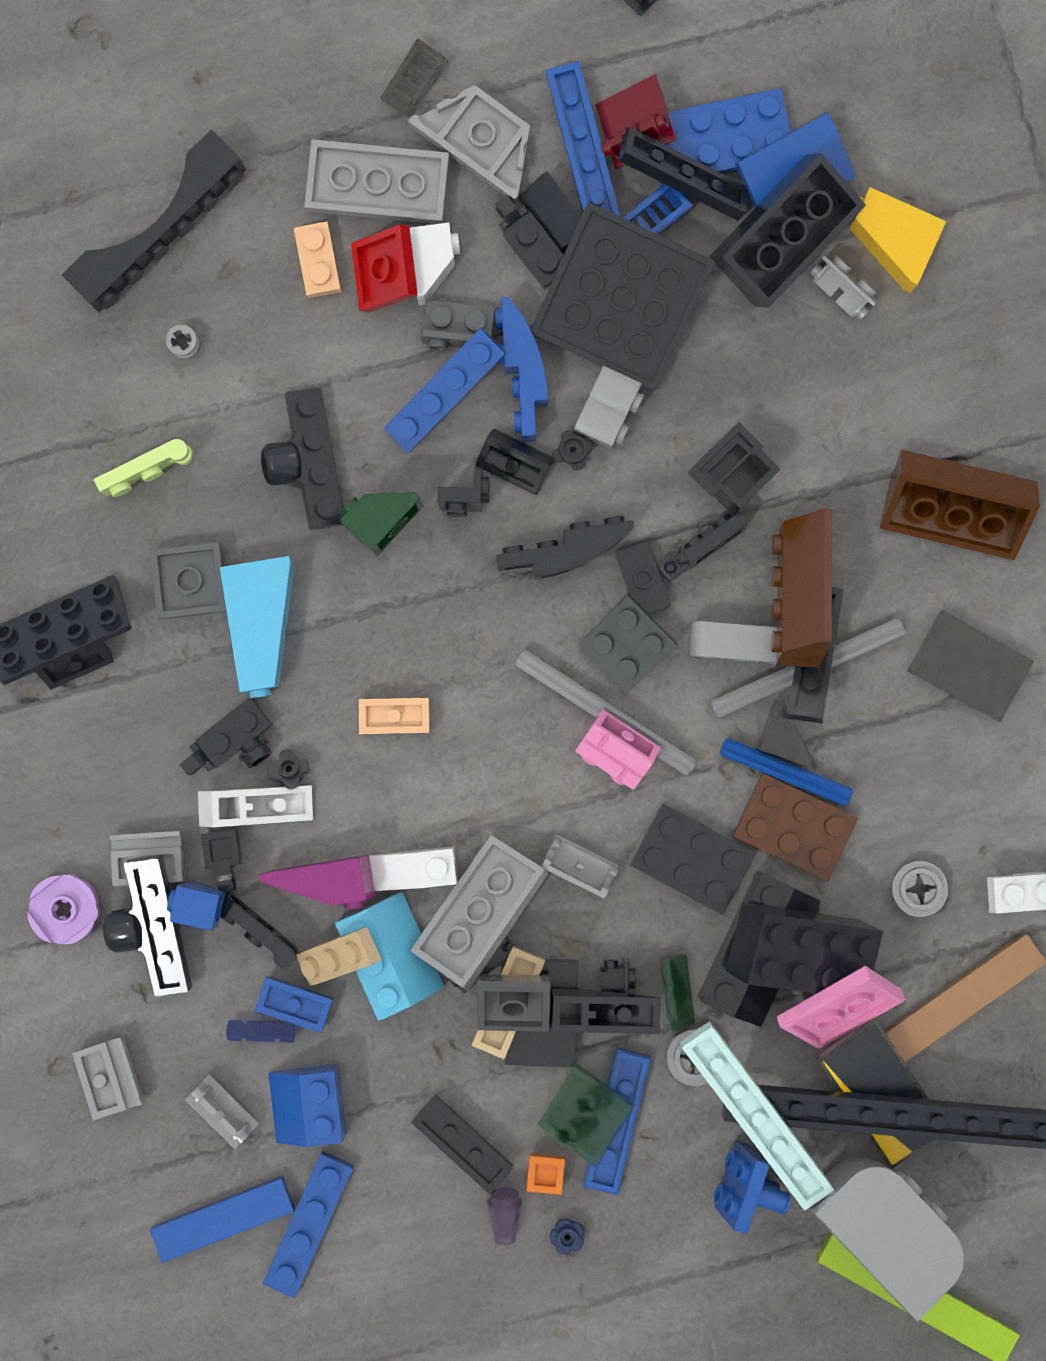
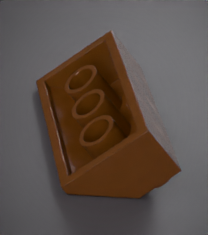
(959, 505)
(803, 590)

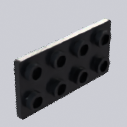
(64, 635)

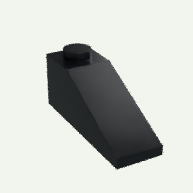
(603, 1012)

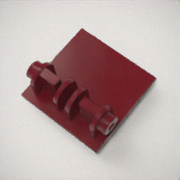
(635, 107)

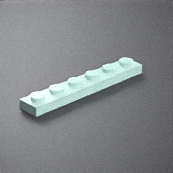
(756, 1115)

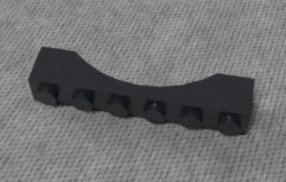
(207, 173)

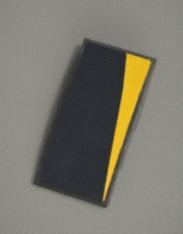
(871, 1065)

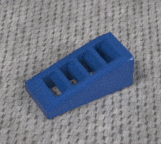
(676, 198)

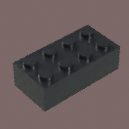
(788, 230)
(799, 948)

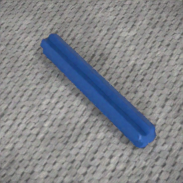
(786, 771)

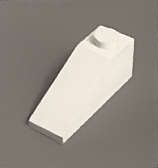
(254, 806)
(414, 869)

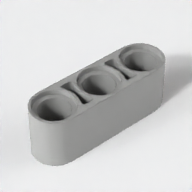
(732, 642)

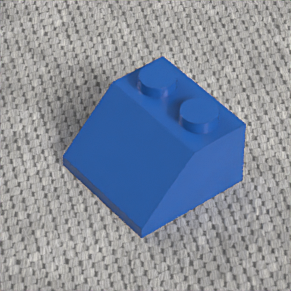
(308, 1106)

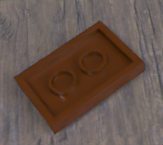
(795, 827)

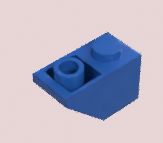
(196, 905)

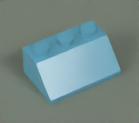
(401, 975)

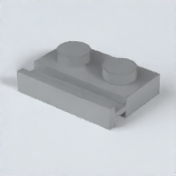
(147, 844)
(108, 1077)

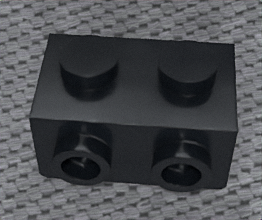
(463, 500)

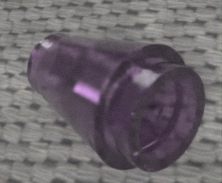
(504, 1214)

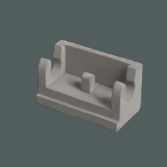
(579, 866)

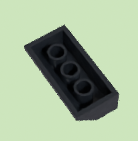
(729, 993)

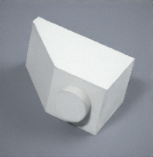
(433, 257)

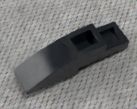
(580, 547)

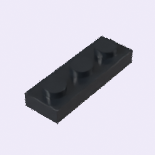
(462, 1144)

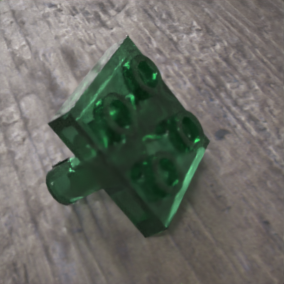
(586, 1115)

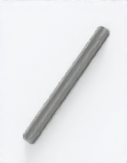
(783, 678)
(593, 705)

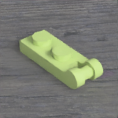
(145, 467)

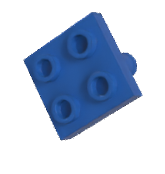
(746, 1188)

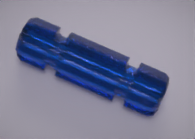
(260, 1031)

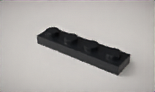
(683, 174)
(810, 683)

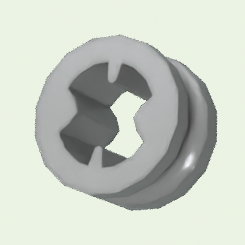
(188, 332)

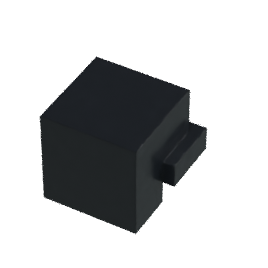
(734, 469)

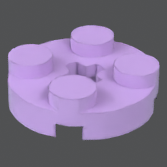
(61, 929)

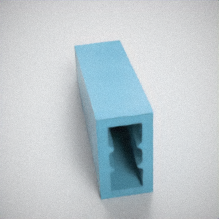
(257, 614)

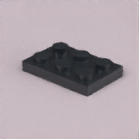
(692, 859)

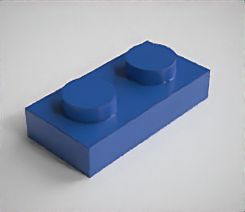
(294, 1004)

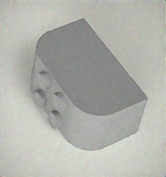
(892, 1232)

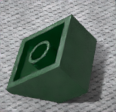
(380, 517)

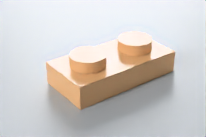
(317, 259)
(394, 716)

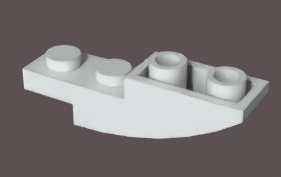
(1017, 892)

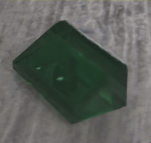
(677, 991)

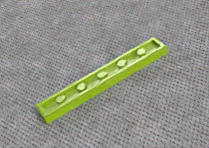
(947, 1315)

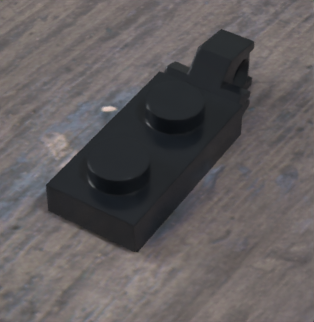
(529, 241)
(702, 547)
(226, 737)

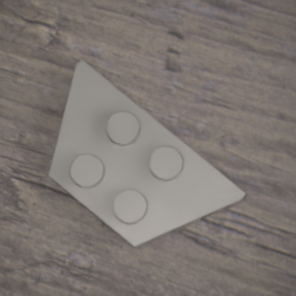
(479, 137)

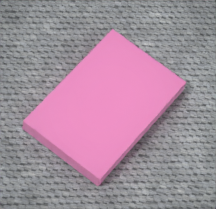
(841, 1007)

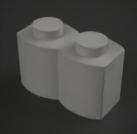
(608, 407)

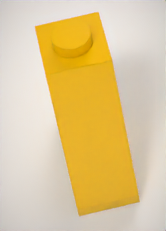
(897, 236)

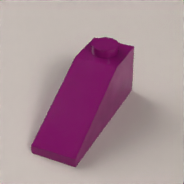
(331, 882)

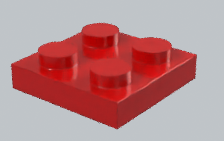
(384, 268)

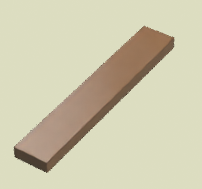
(965, 996)

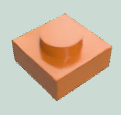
(545, 1173)

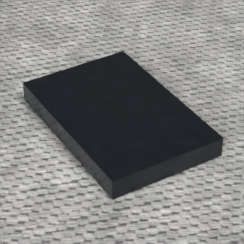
(550, 1047)

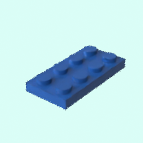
(729, 129)

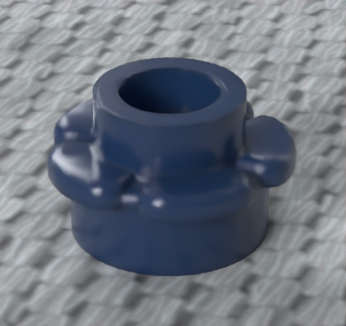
(565, 1227)

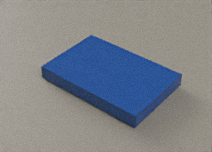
(770, 164)

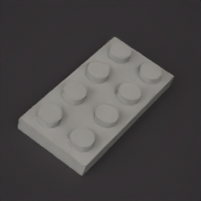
(376, 181)
(479, 912)

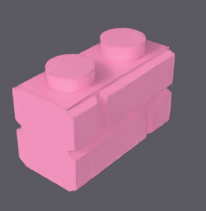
(617, 750)

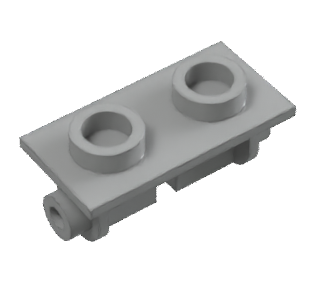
(855, 293)
(222, 1111)

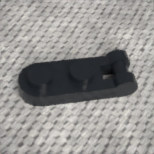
(258, 930)

